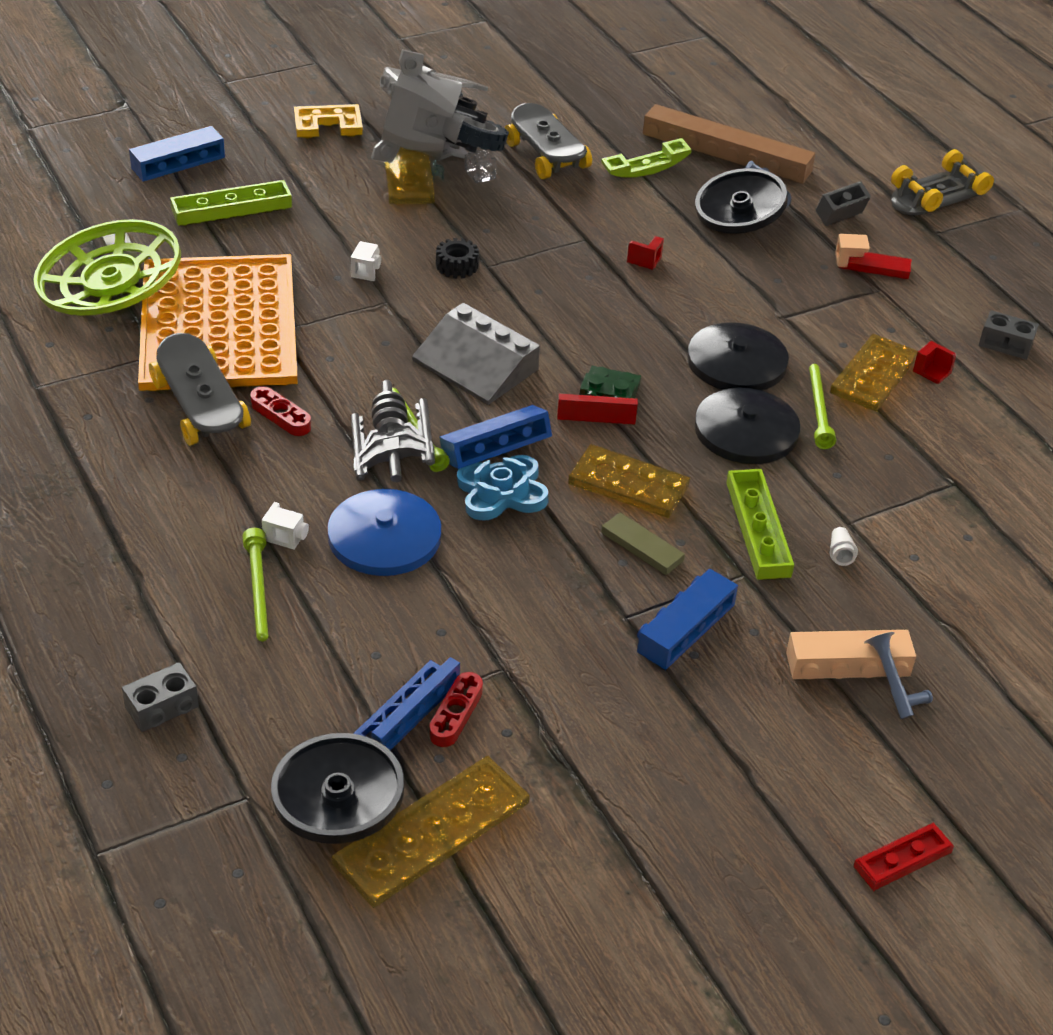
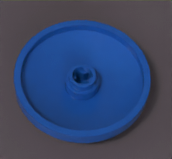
(384, 532)

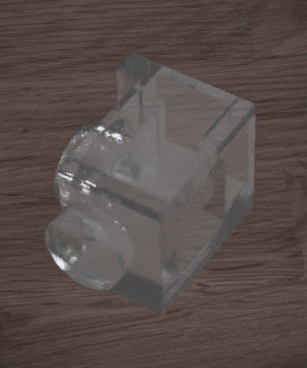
(479, 160)

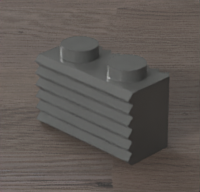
(843, 203)

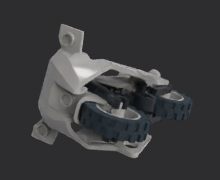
(432, 115)

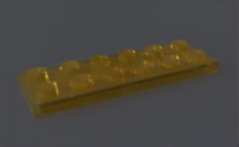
(430, 831)

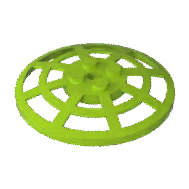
(108, 274)

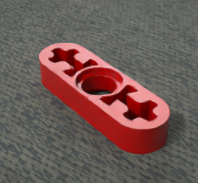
(294, 420)
(456, 720)

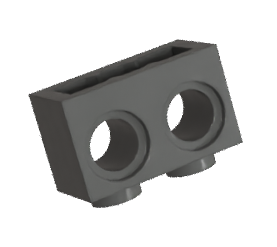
(1008, 334)
(160, 697)

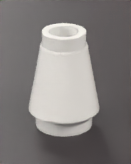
(842, 547)

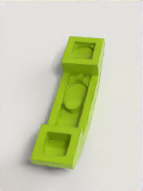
(649, 164)

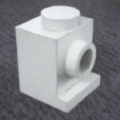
(365, 261)
(284, 527)

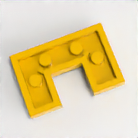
(309, 117)

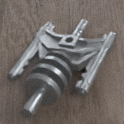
(393, 435)

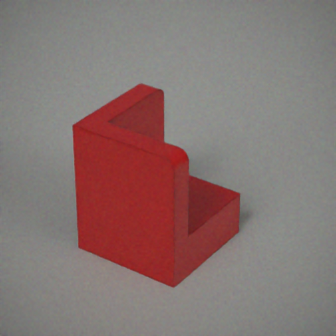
(645, 255)
(934, 362)

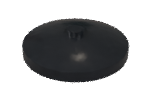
(741, 201)
(737, 356)
(747, 426)
(337, 788)

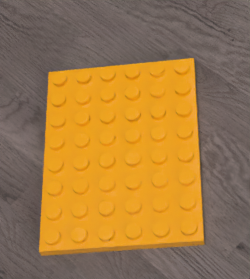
(235, 307)

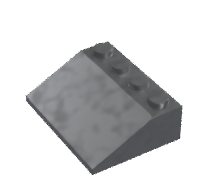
(478, 354)

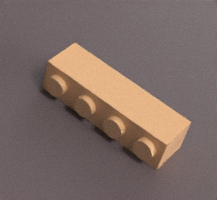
(846, 655)

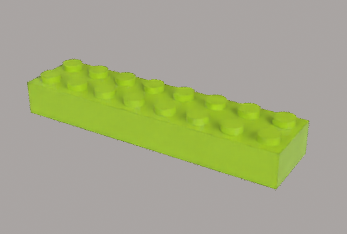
(231, 202)
(760, 524)

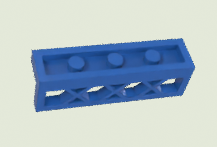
(415, 707)

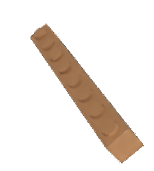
(729, 143)

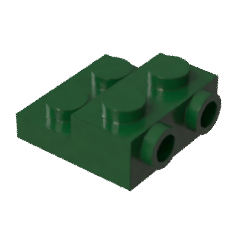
(610, 383)

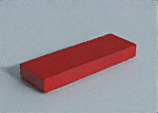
(880, 265)
(597, 409)
(903, 856)

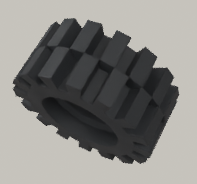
(457, 258)

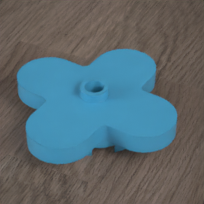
(502, 486)

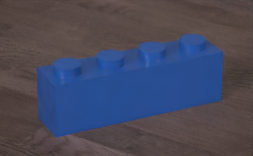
(177, 153)
(496, 436)
(686, 618)

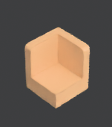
(850, 245)

